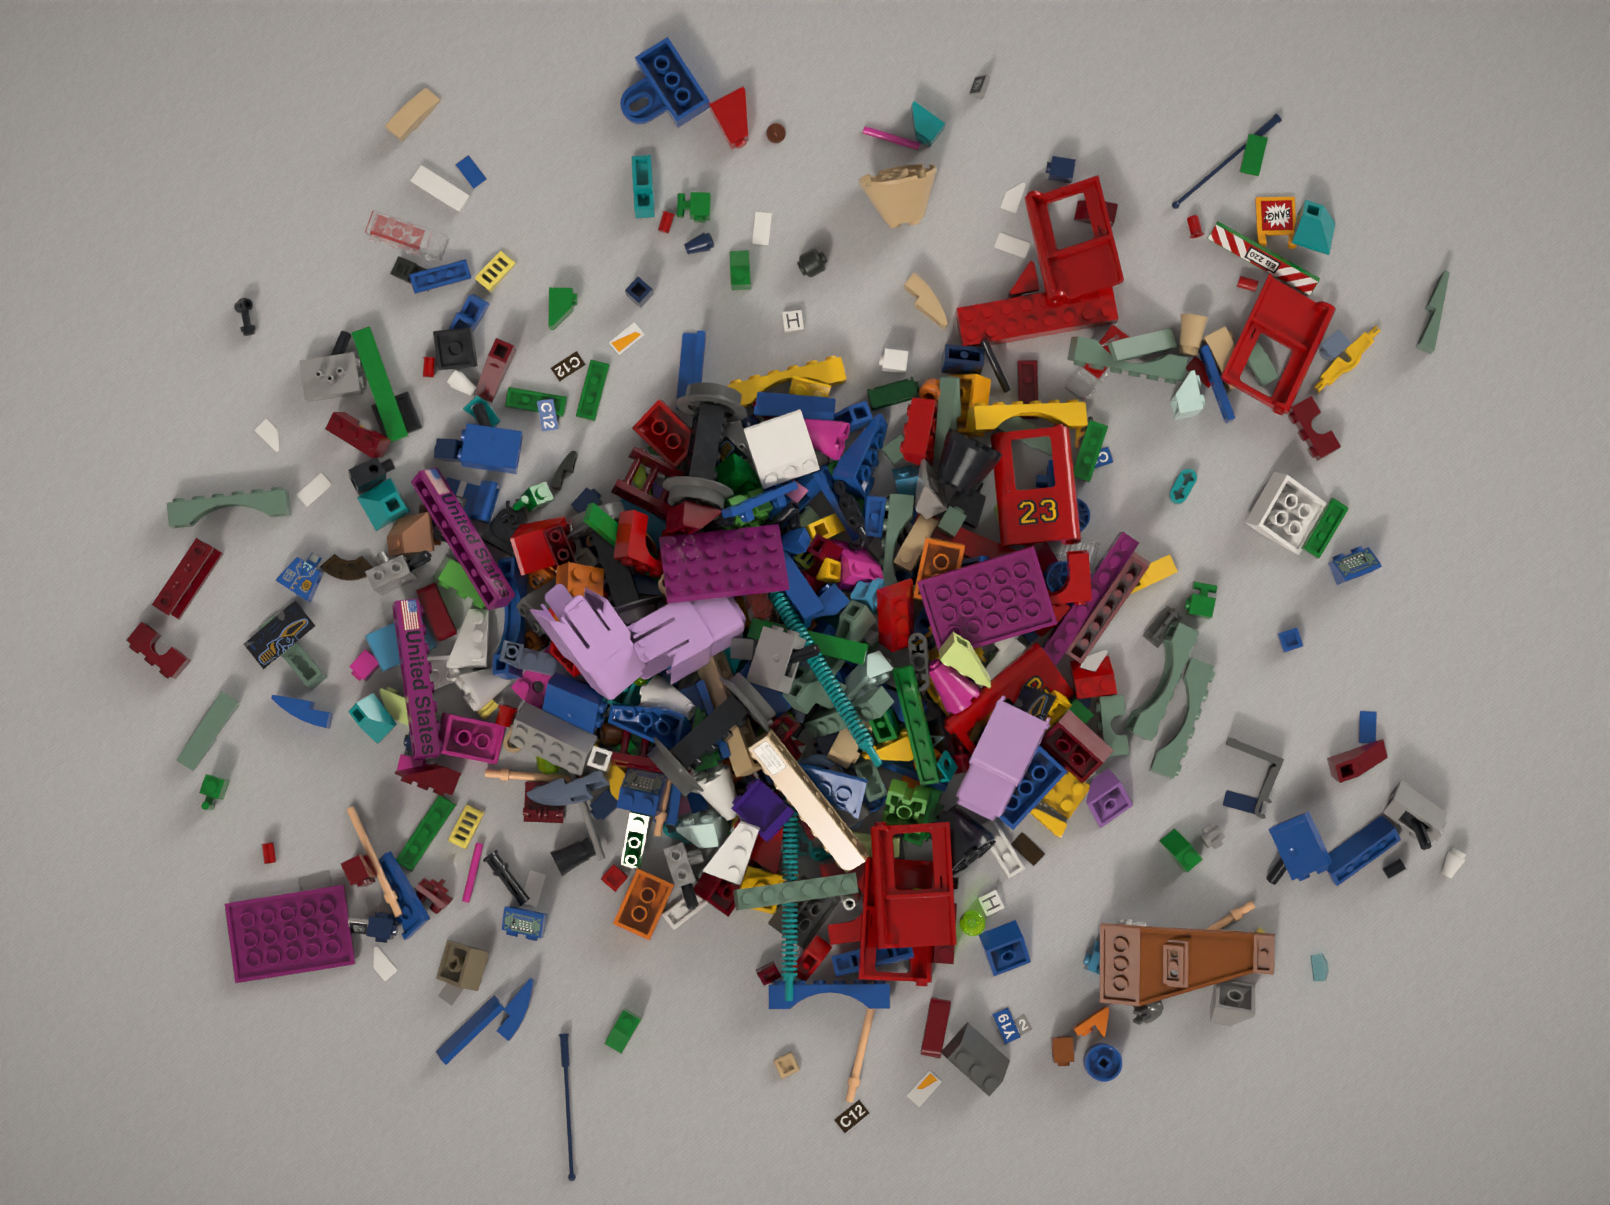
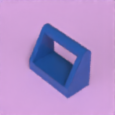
(485, 501)
(874, 514)

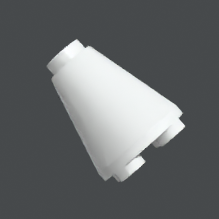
(480, 687)
(662, 694)
(718, 789)

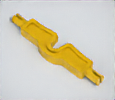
(1340, 366)

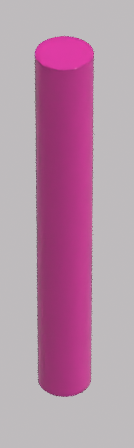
(891, 138)
(472, 872)

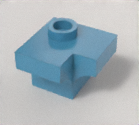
(905, 480)
(867, 593)
(1092, 959)

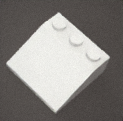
(781, 449)
(1286, 512)

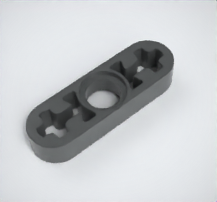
(923, 646)

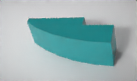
(643, 186)

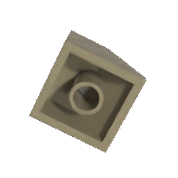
(462, 965)

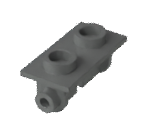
(1158, 628)

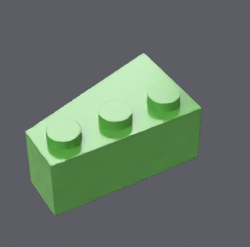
(453, 575)

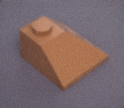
(411, 535)

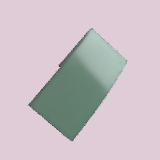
(1261, 366)

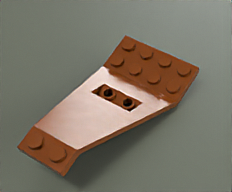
(1140, 960)

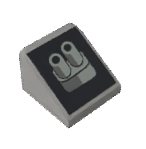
(979, 86)
(358, 925)

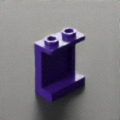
(762, 809)

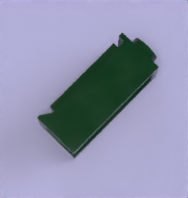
(893, 393)

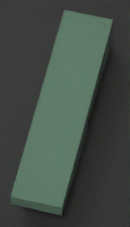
(1435, 305)
(1142, 345)
(948, 411)
(1041, 444)
(302, 663)
(207, 731)
(866, 769)

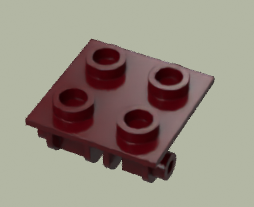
(538, 812)

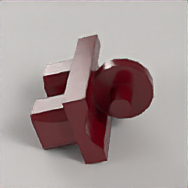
(961, 756)
(435, 892)

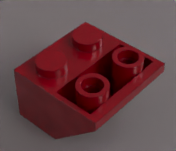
(689, 518)

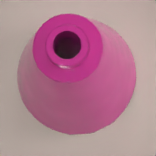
(828, 436)
(952, 687)

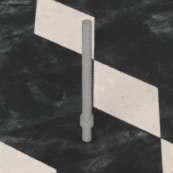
(590, 825)

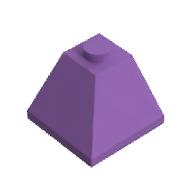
(1107, 798)

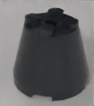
(965, 462)
(967, 836)

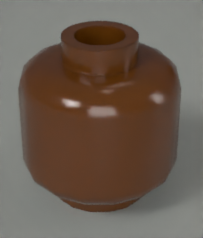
(609, 734)

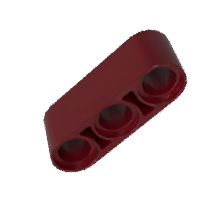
(436, 612)
(935, 1027)

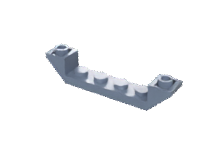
(534, 661)

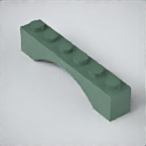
(1089, 351)
(189, 512)
(899, 514)
(852, 626)
(1177, 643)
(1196, 679)
(868, 707)
(795, 891)

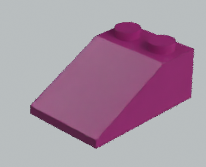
(856, 566)
(470, 738)

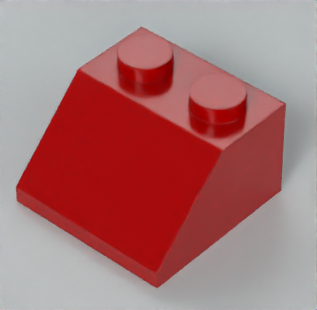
(1093, 684)

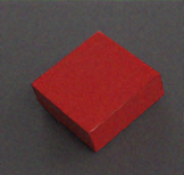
(614, 878)

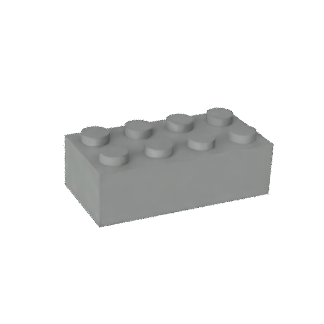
(552, 739)

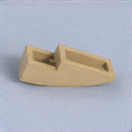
(412, 114)
(926, 300)

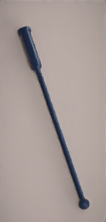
(1260, 132)
(565, 1064)

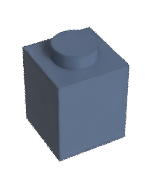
(1334, 346)

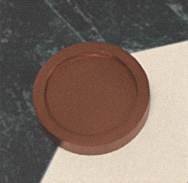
(776, 133)

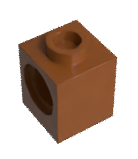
(1062, 1050)

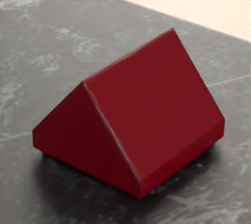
(768, 973)

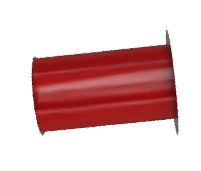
(666, 222)
(1194, 226)
(1247, 283)
(428, 367)
(268, 853)

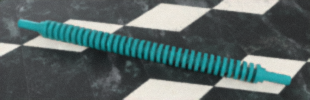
(826, 677)
(790, 860)

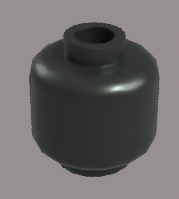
(812, 263)

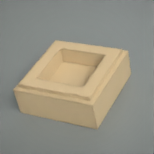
(786, 1065)

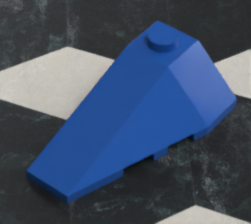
(859, 460)
(648, 722)

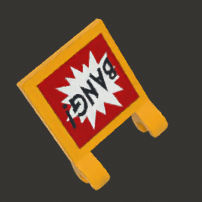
(1275, 217)

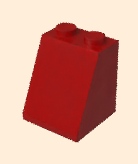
(531, 547)

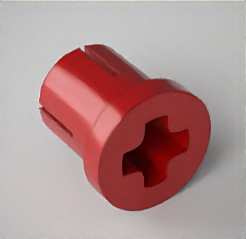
(505, 715)

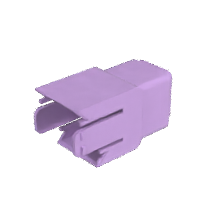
(686, 635)
(591, 639)
(1000, 759)

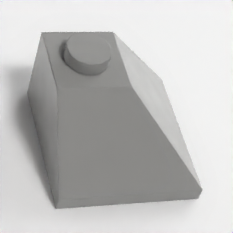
(929, 492)
(1232, 1002)

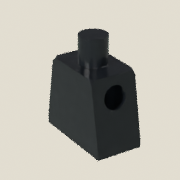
(363, 478)
(971, 505)

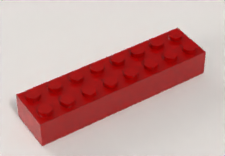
(1033, 317)

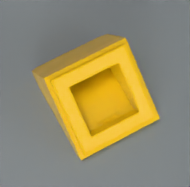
(830, 571)

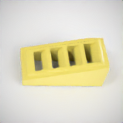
(500, 275)
(456, 841)

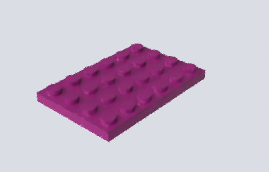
(723, 563)
(989, 599)
(289, 933)

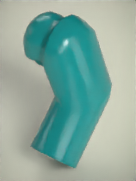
(819, 854)

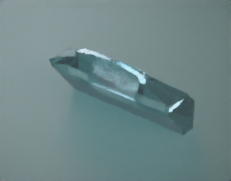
(1319, 967)

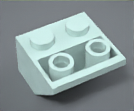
(1187, 399)
(867, 676)
(704, 828)

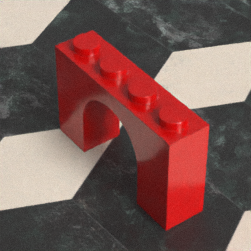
(631, 544)
(1078, 581)
(851, 930)

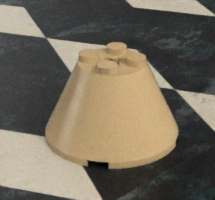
(900, 192)

